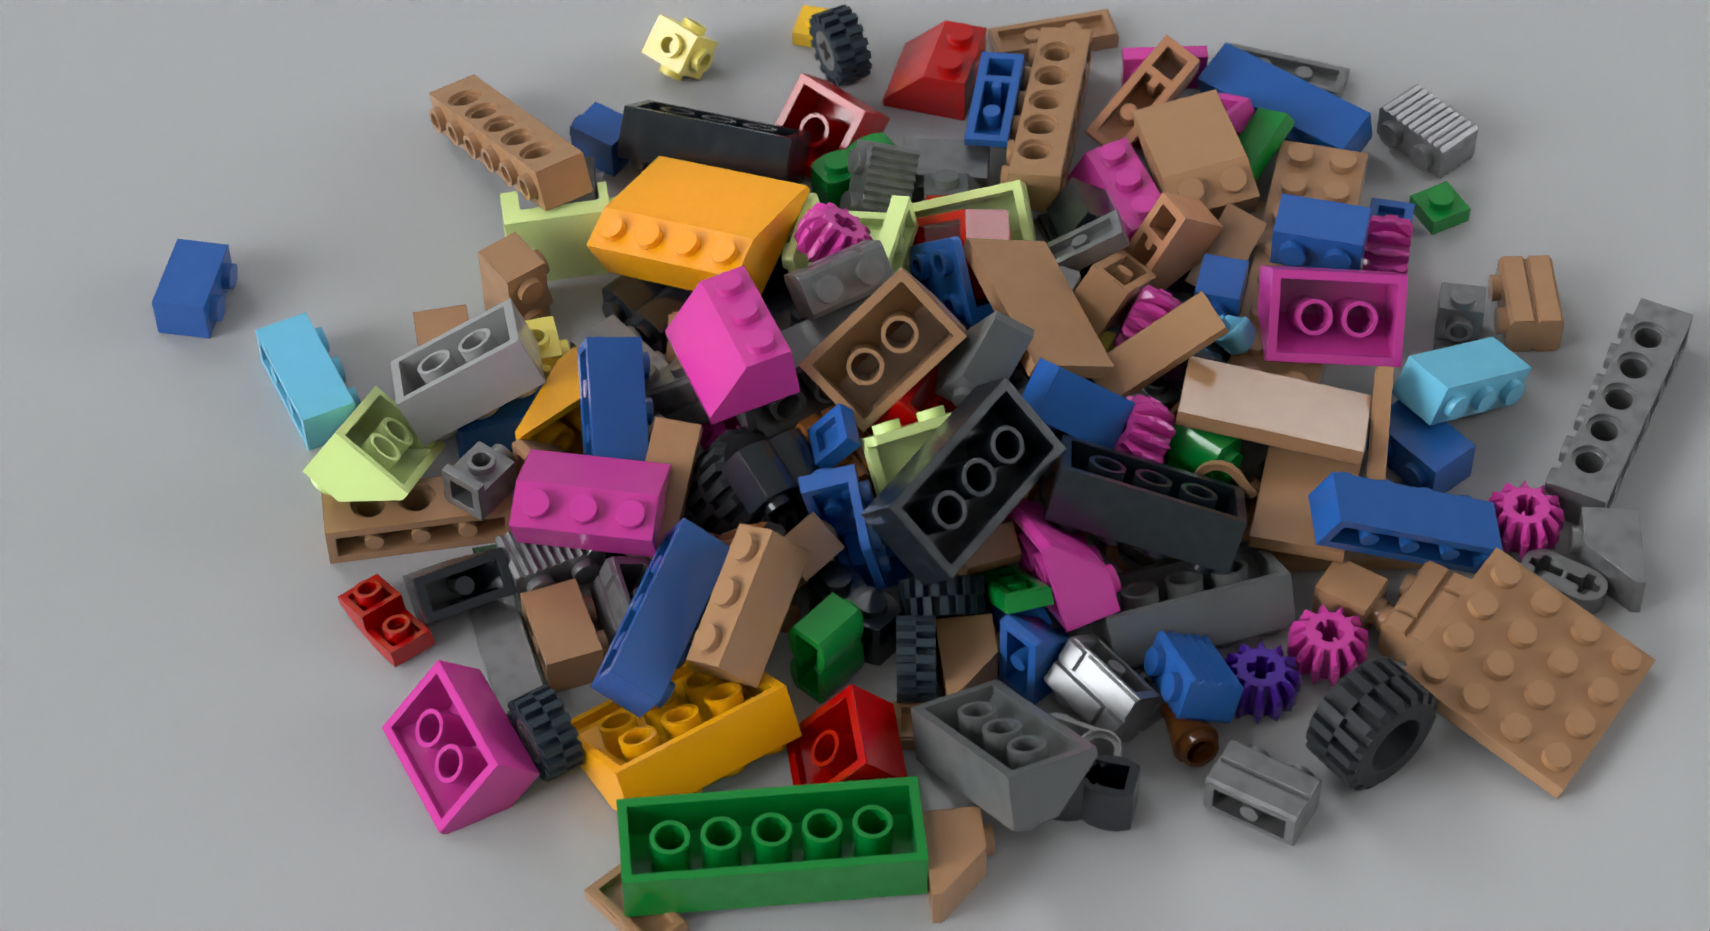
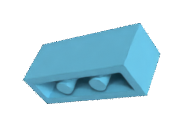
(307, 377)
(1461, 380)

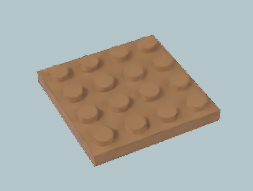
(1528, 671)

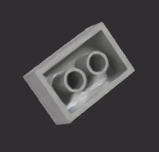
(467, 373)

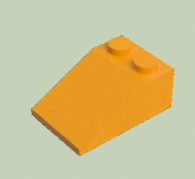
(556, 409)

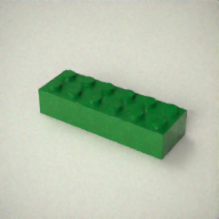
(772, 846)

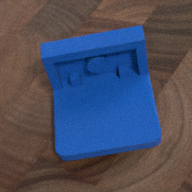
(944, 272)
(840, 499)

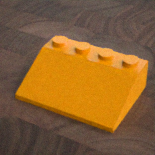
(695, 222)
(691, 741)

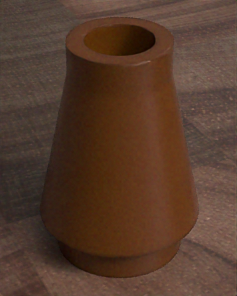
(1191, 740)

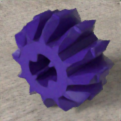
(1267, 680)

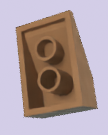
(1197, 152)

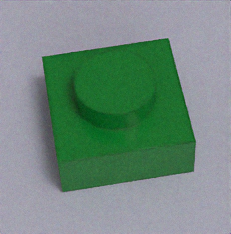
(1440, 208)

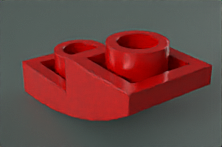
(385, 621)

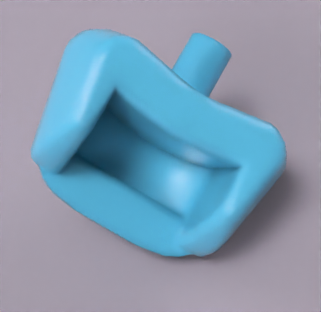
(1240, 335)

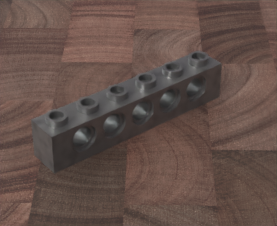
(1620, 408)

